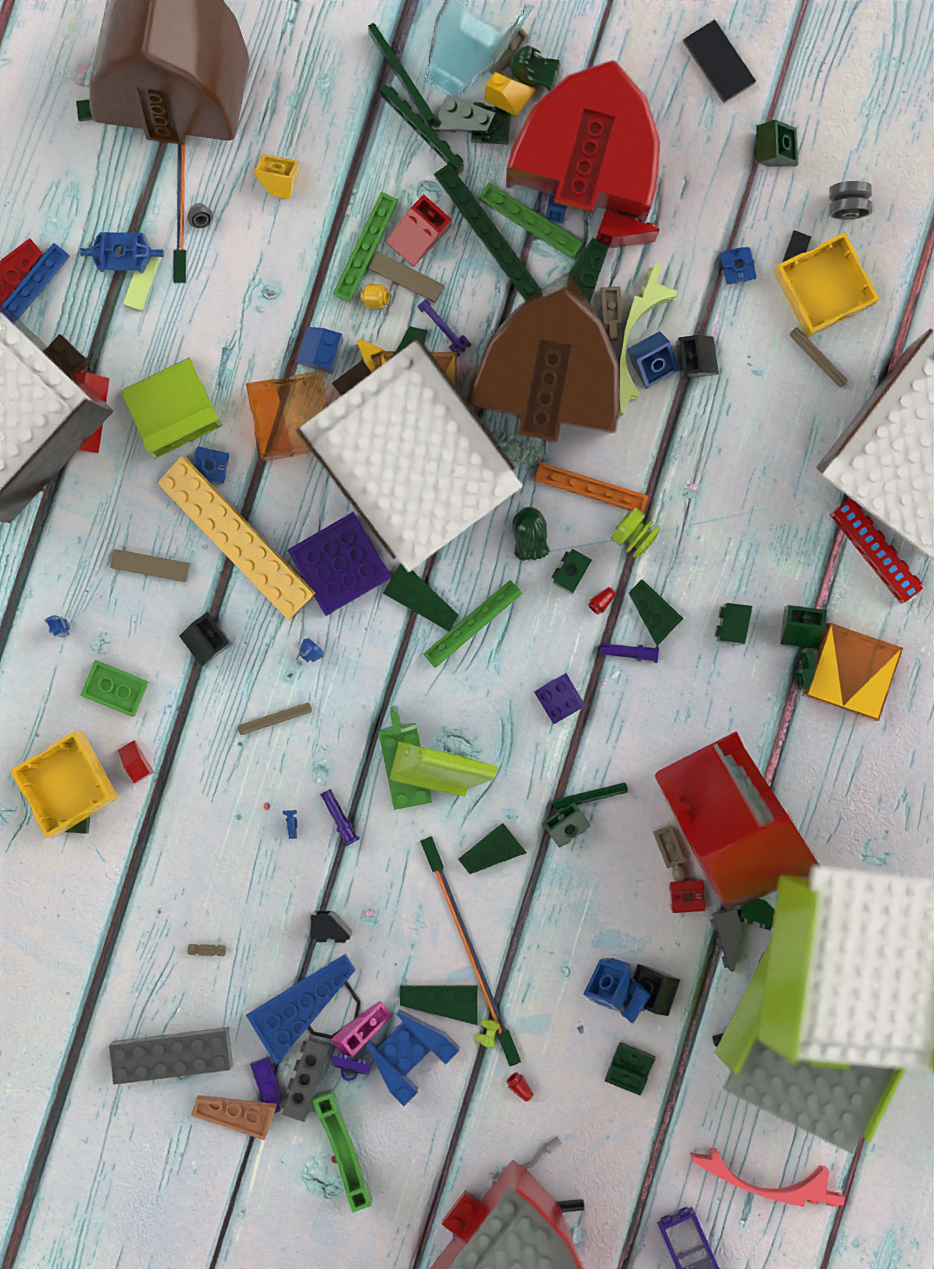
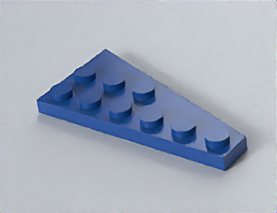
(292, 1011)

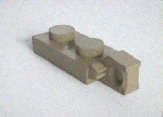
(517, 43)
(611, 310)

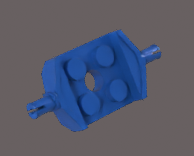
(134, 257)

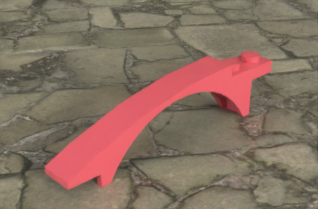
(811, 1188)

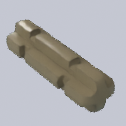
(206, 950)

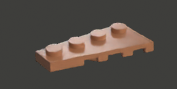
(240, 1115)

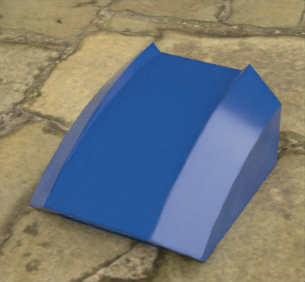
(609, 983)

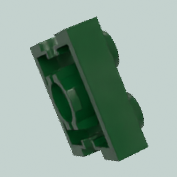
(500, 132)

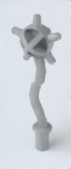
(547, 1147)

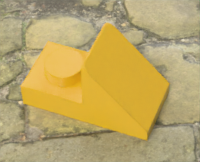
(368, 353)

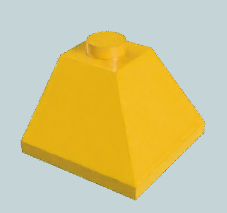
(508, 93)
(277, 175)

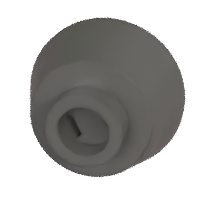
(199, 216)

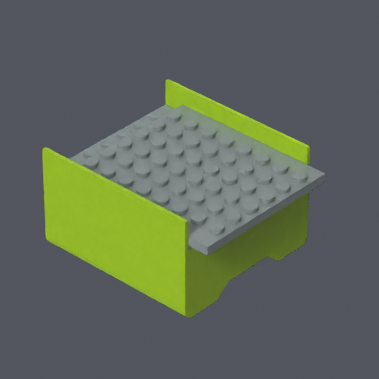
(820, 1100)

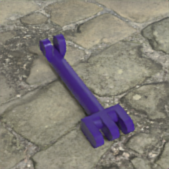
(457, 342)

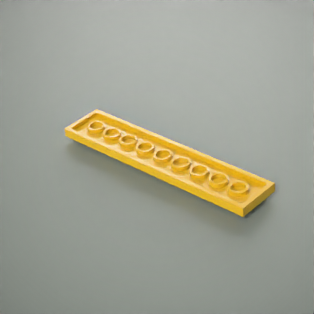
(236, 537)

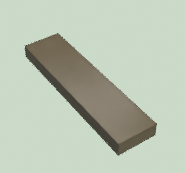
(406, 277)
(150, 565)

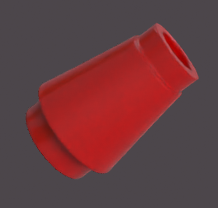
(601, 601)
(519, 1086)

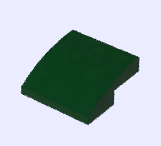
(805, 675)
(629, 1068)

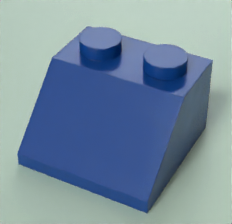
(320, 349)
(653, 359)

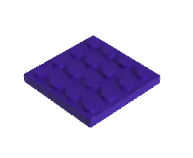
(339, 563)

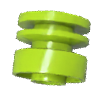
(634, 532)

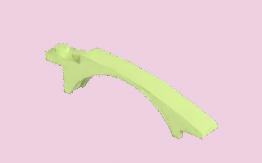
(652, 296)

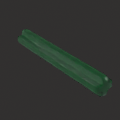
(591, 795)

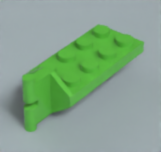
(402, 794)

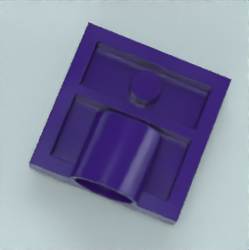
(559, 698)
(342, 1061)

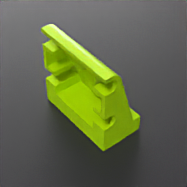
(171, 408)
(439, 769)

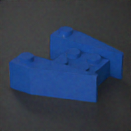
(405, 1049)

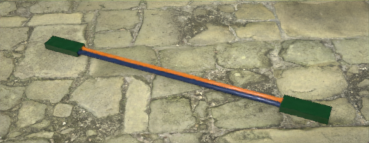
(179, 262)
(436, 864)

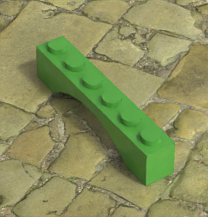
(338, 1135)

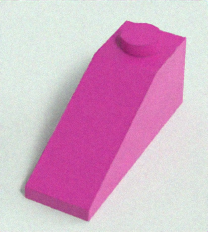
(361, 1029)

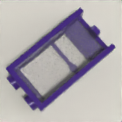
(686, 1240)

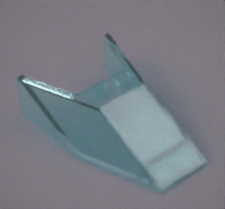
(466, 47)

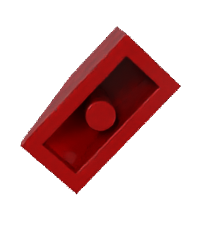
(135, 762)

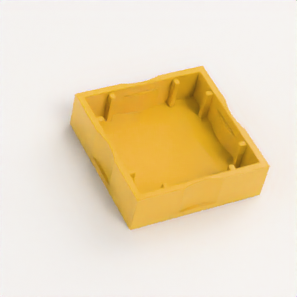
(826, 285)
(64, 784)

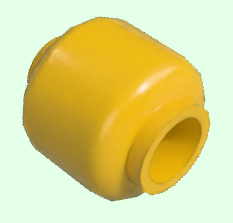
(375, 296)

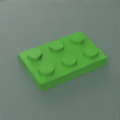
(114, 688)

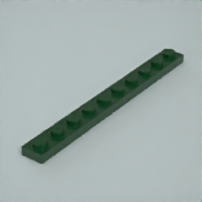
(487, 232)

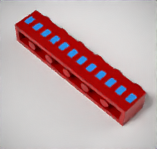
(876, 551)

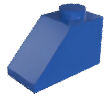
(555, 212)

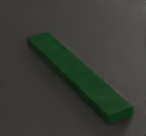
(401, 74)

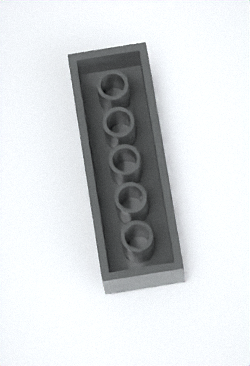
(171, 1055)

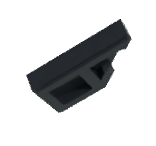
(797, 245)

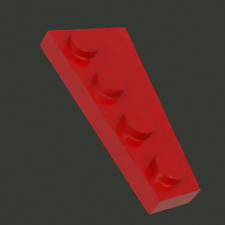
(16, 266)

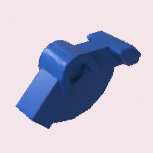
(291, 823)

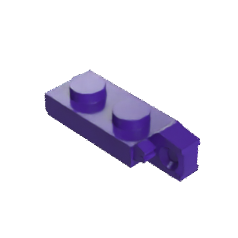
(267, 1081)

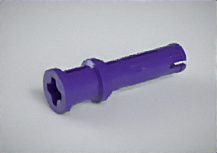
(639, 652)
(343, 825)

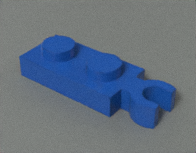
(58, 626)

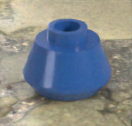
(310, 650)

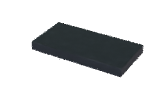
(719, 61)

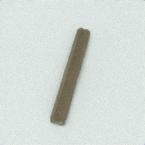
(820, 359)
(274, 718)

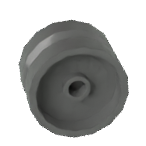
(850, 200)

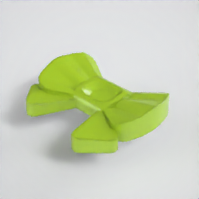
(488, 1039)

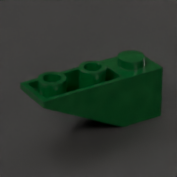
(757, 911)

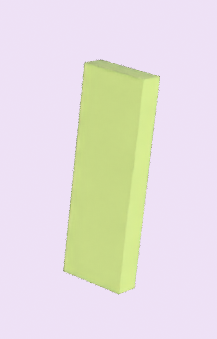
(140, 286)

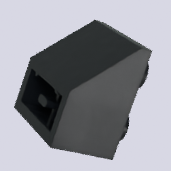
(696, 356)
(205, 639)
(328, 926)

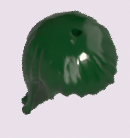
(534, 69)
(530, 534)

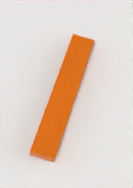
(590, 487)

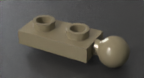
(671, 851)

